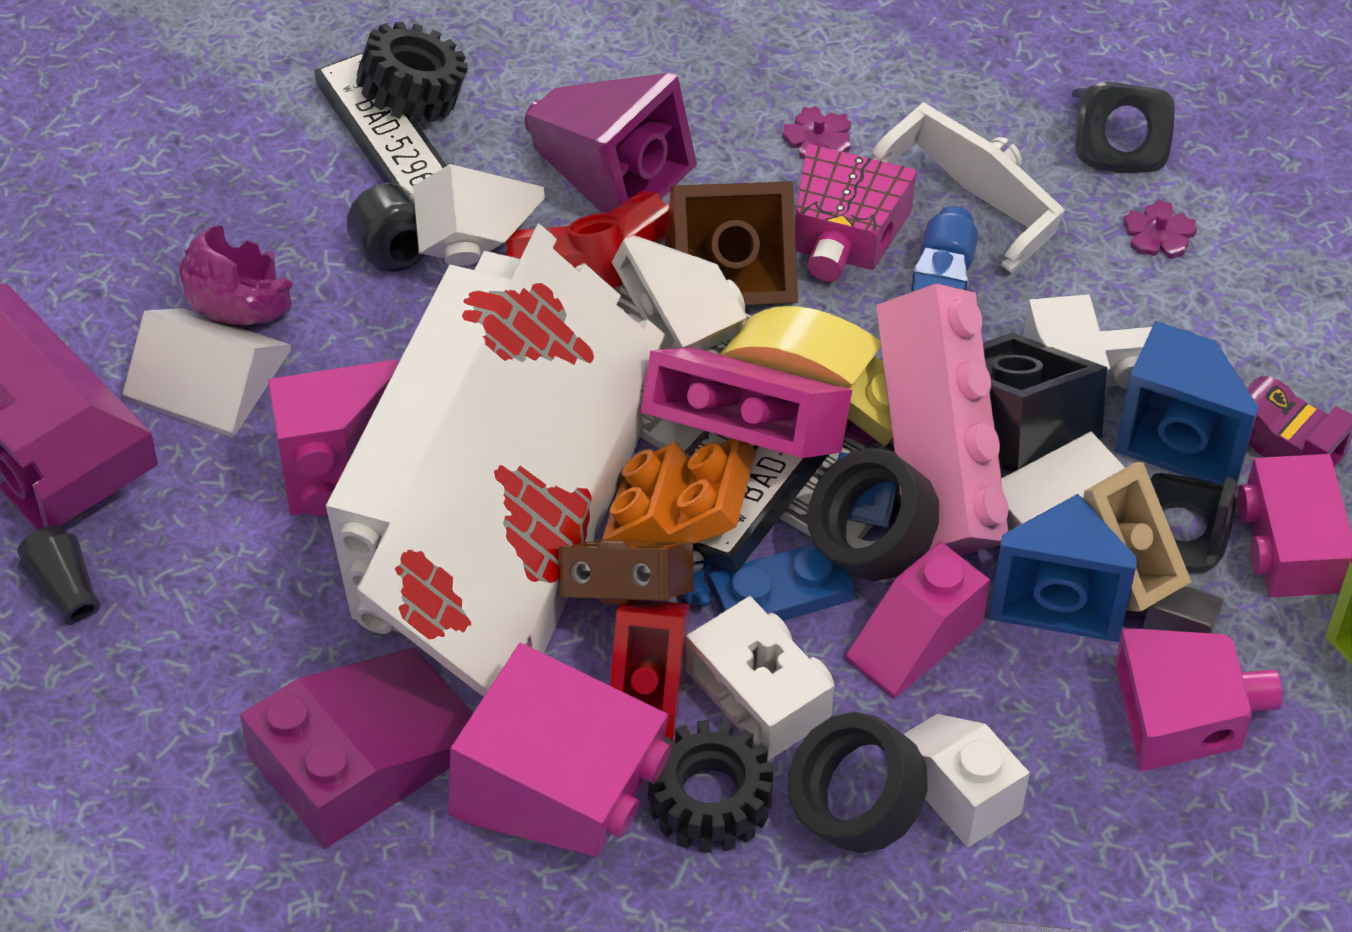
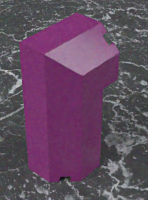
(60, 426)

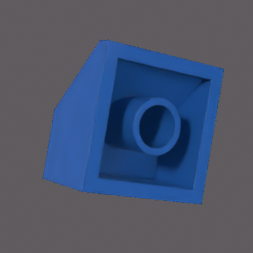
(1186, 408)

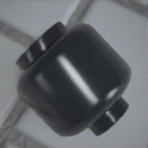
(385, 227)

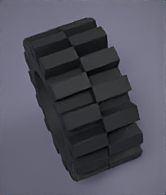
(411, 72)
(716, 820)

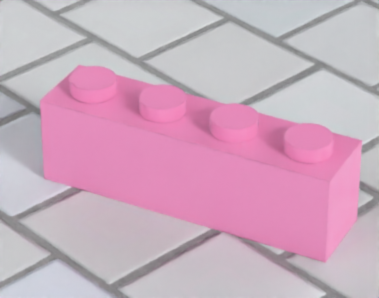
(945, 411)

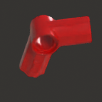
(598, 236)

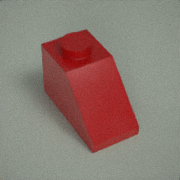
(651, 654)

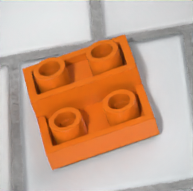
(679, 496)

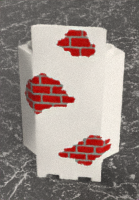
(491, 457)

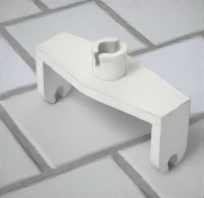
(982, 171)

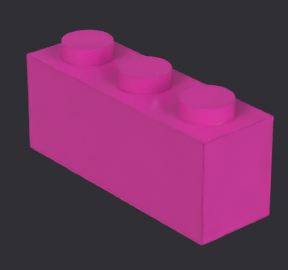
(746, 401)

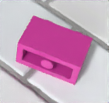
(1297, 525)

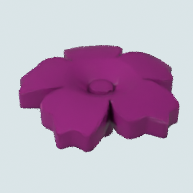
(818, 130)
(1159, 230)

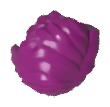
(232, 281)

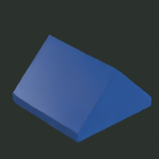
(1064, 574)

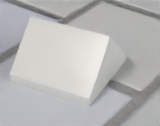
(200, 369)

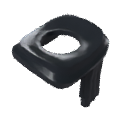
(1099, 102)
(1212, 502)

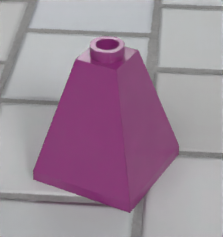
(615, 136)

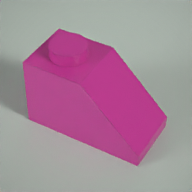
(920, 619)

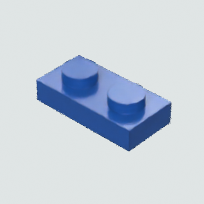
(785, 583)

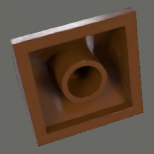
(743, 231)

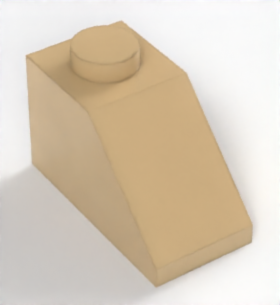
(1135, 515)

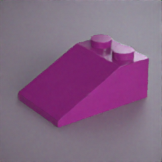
(354, 739)

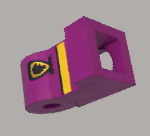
(1294, 427)

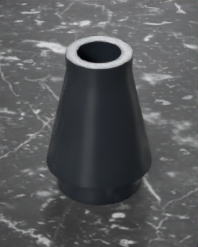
(57, 569)

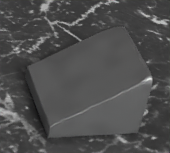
(1185, 612)

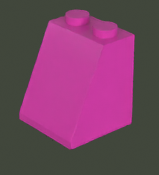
(555, 756)

